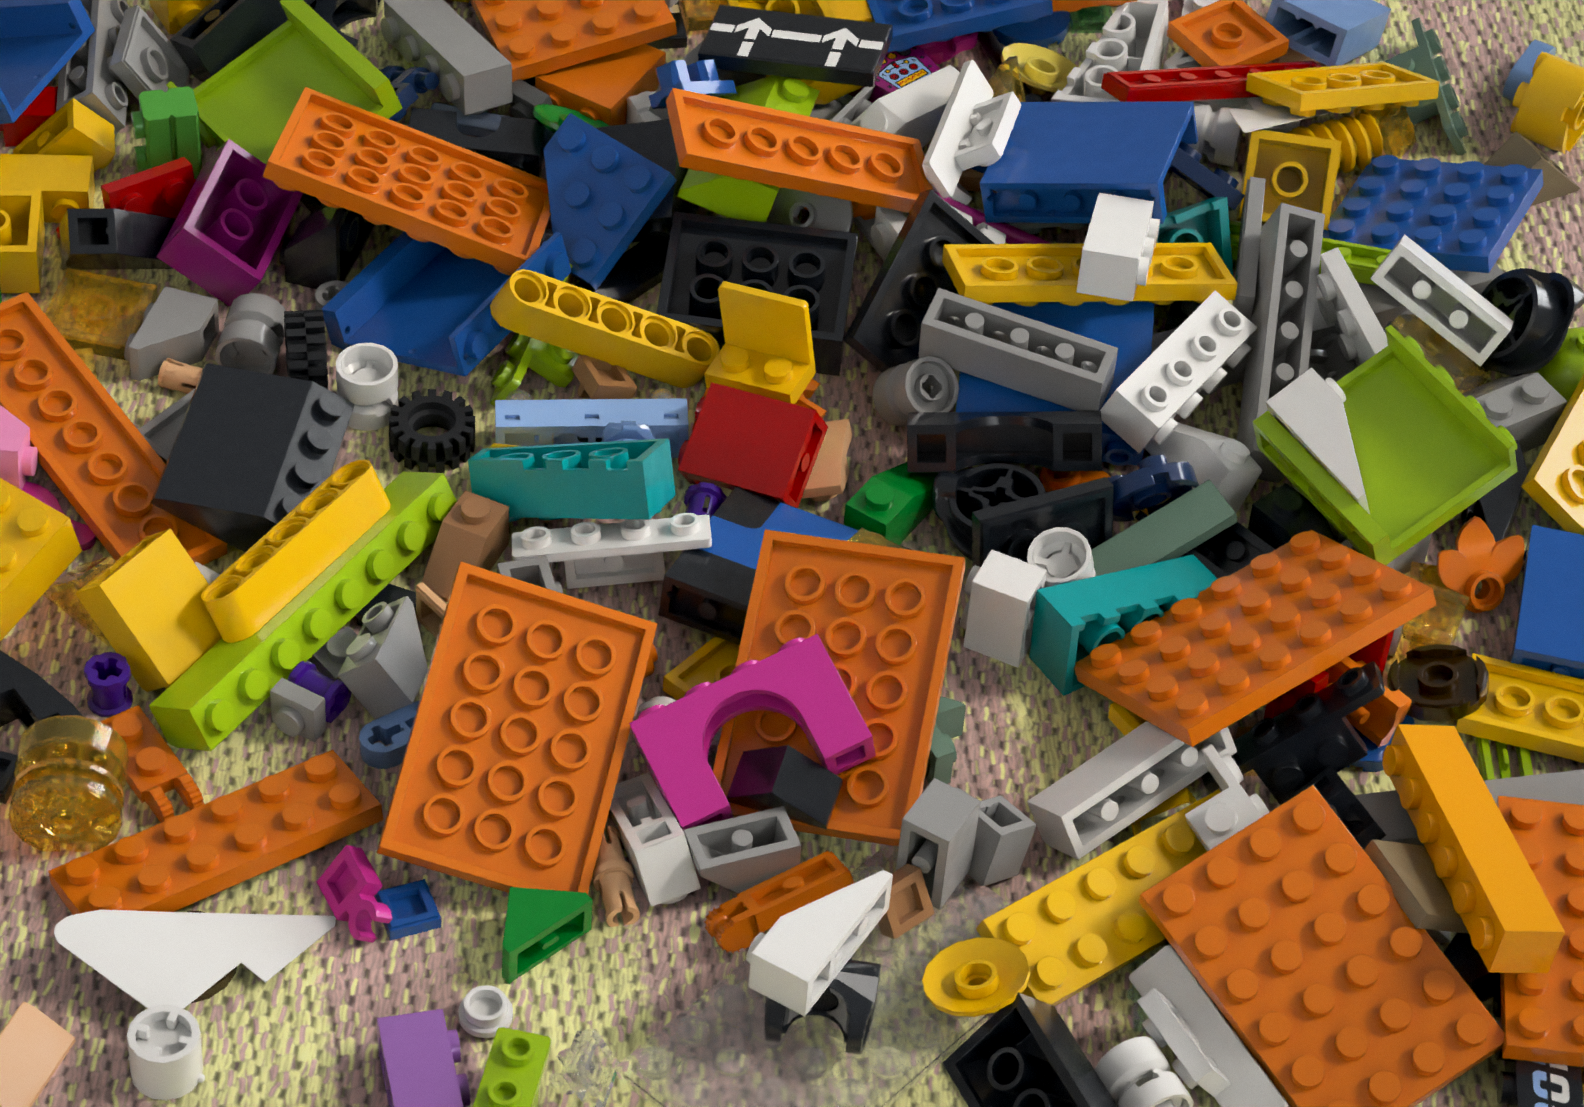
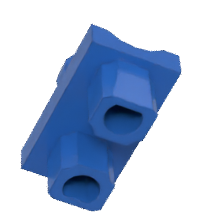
(697, 77)

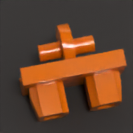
(1379, 717)

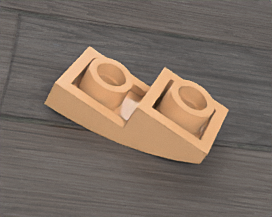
(831, 466)

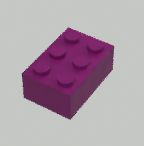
(229, 225)

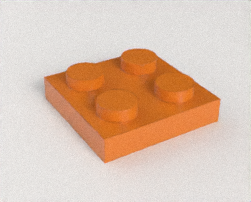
(1227, 35)

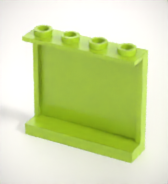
(261, 87)
(1417, 448)

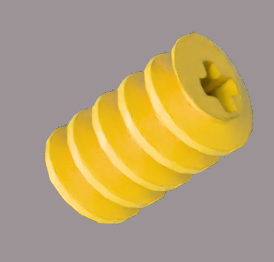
(1359, 138)

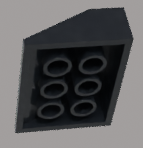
(763, 256)
(250, 452)

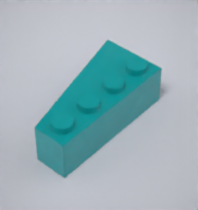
(577, 479)
(1103, 608)

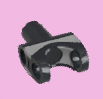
(846, 1001)

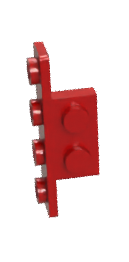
(151, 191)

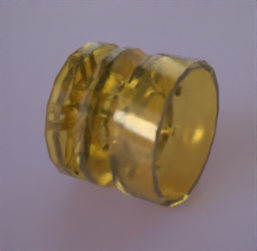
(69, 784)

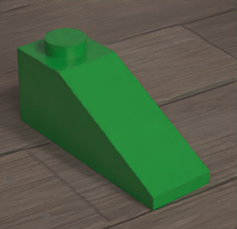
(891, 503)

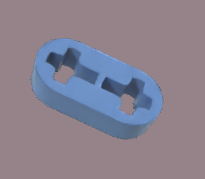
(1524, 66)
(392, 730)

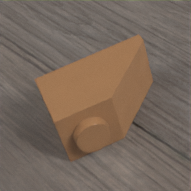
(470, 533)

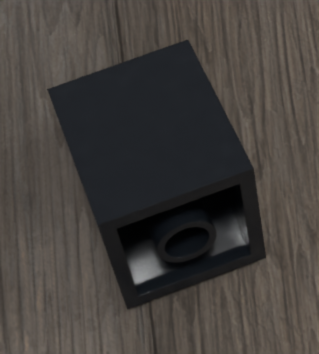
(656, 143)

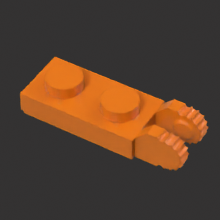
(153, 765)
(759, 907)

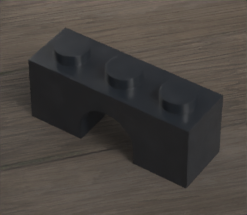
(515, 142)

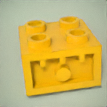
(765, 343)

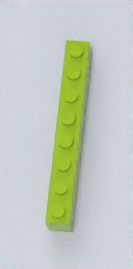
(238, 676)

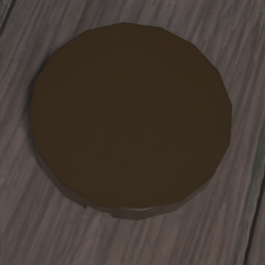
(1440, 682)

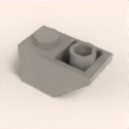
(173, 327)
(386, 658)
(1000, 841)

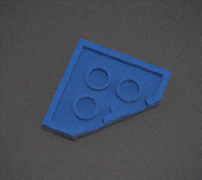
(599, 196)

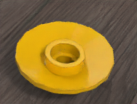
(976, 977)

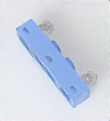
(571, 421)

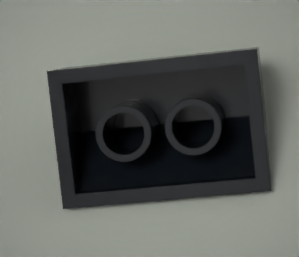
(1026, 1061)

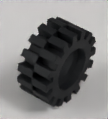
(306, 346)
(431, 412)

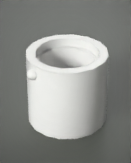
(165, 1052)

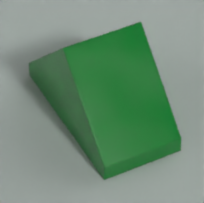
(541, 925)

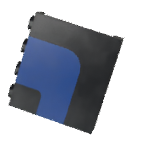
(719, 579)

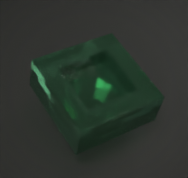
(1090, 19)

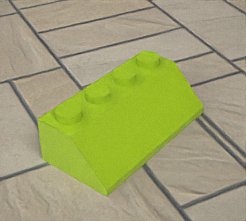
(742, 197)

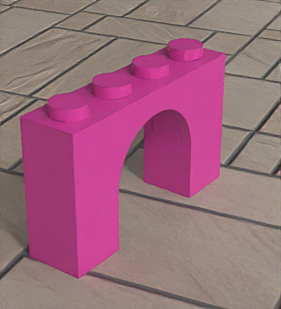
(793, 682)

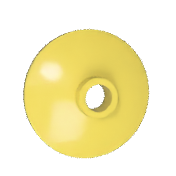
(1040, 67)

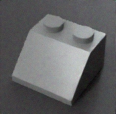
(1522, 405)

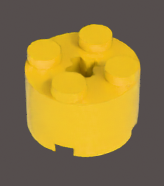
(1551, 104)

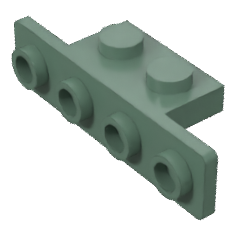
(1425, 62)

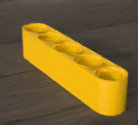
(604, 328)
(295, 551)

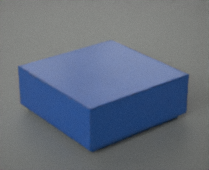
(411, 909)

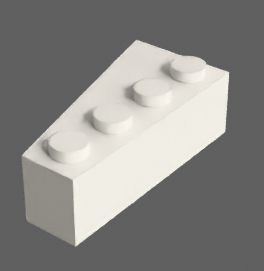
(1130, 41)

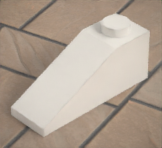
(913, 109)
(1317, 419)
(1212, 458)
(653, 841)
(815, 942)

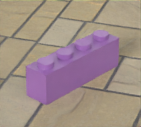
(419, 1061)

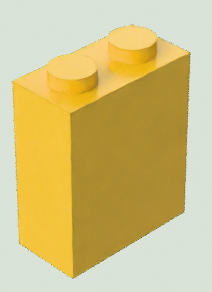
(153, 610)

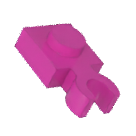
(350, 892)

